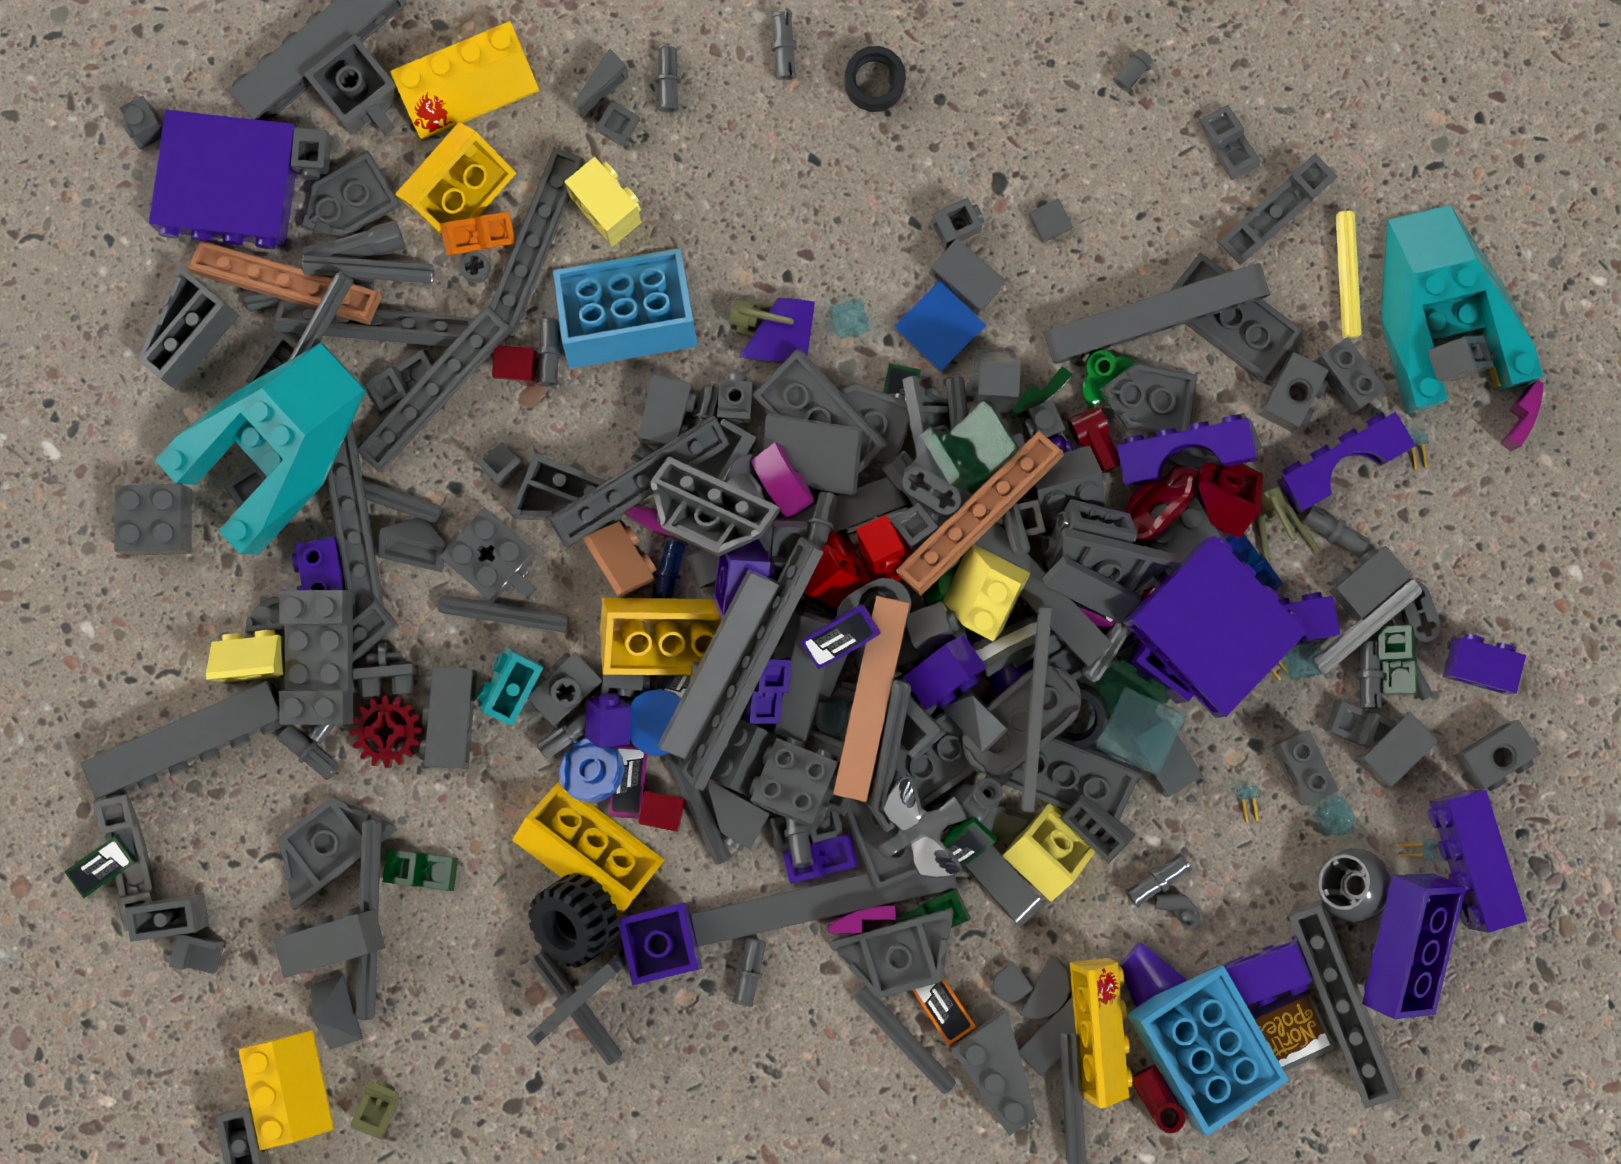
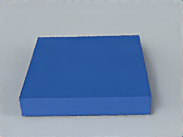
(939, 326)

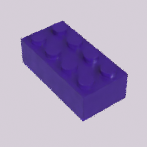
(1477, 860)
(1413, 945)

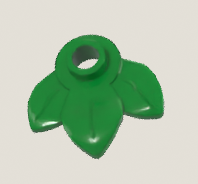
(1096, 380)

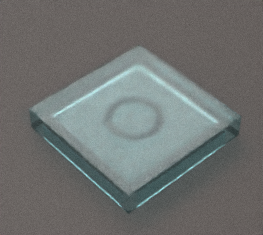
(1141, 731)

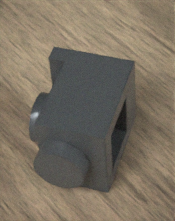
(141, 122)
(310, 142)
(963, 211)
(739, 411)
(1043, 419)
(626, 684)

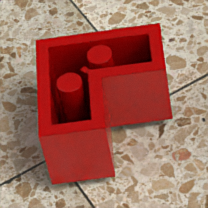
(882, 548)
(837, 572)

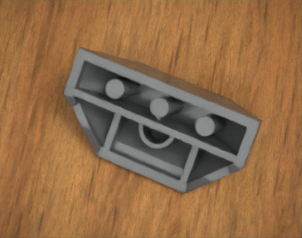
(708, 509)

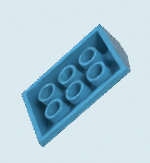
(624, 308)
(1208, 1049)

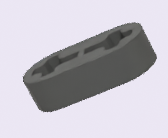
(926, 498)
(1428, 614)

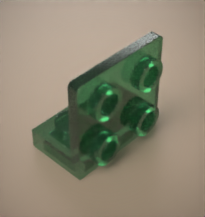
(972, 448)
(1122, 675)

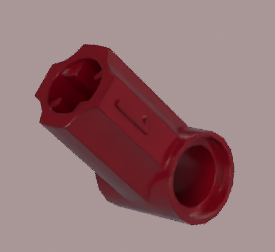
(1092, 430)
(1157, 1097)

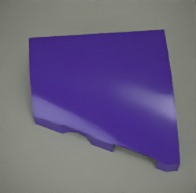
(779, 340)
(1147, 974)

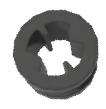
(467, 261)
(568, 683)

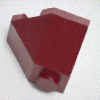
(1231, 496)

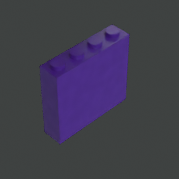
(223, 179)
(1216, 626)

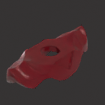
(1172, 491)

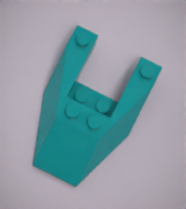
(1440, 289)
(290, 429)

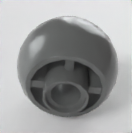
(1340, 881)

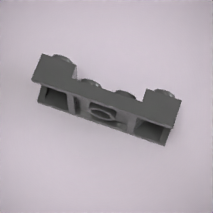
(317, 657)

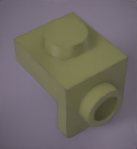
(376, 1109)

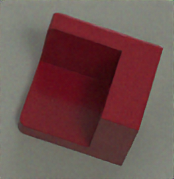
(515, 364)
(661, 811)

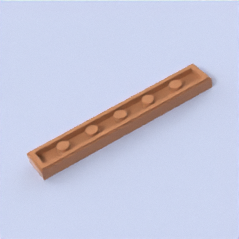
(279, 281)
(979, 513)
(871, 700)

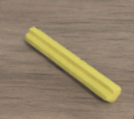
(1348, 274)

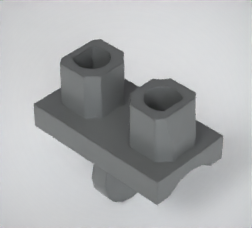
(370, 677)

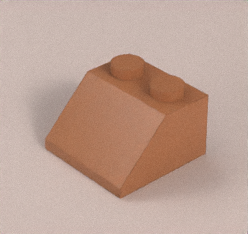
(620, 560)

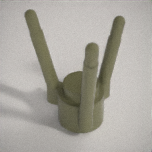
(748, 313)
(1274, 506)

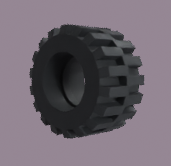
(574, 920)

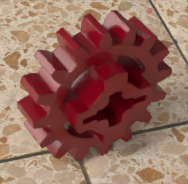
(387, 717)

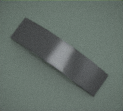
(1278, 209)
(136, 883)

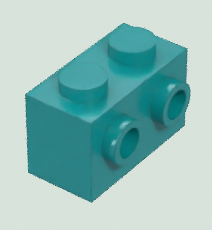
(509, 686)

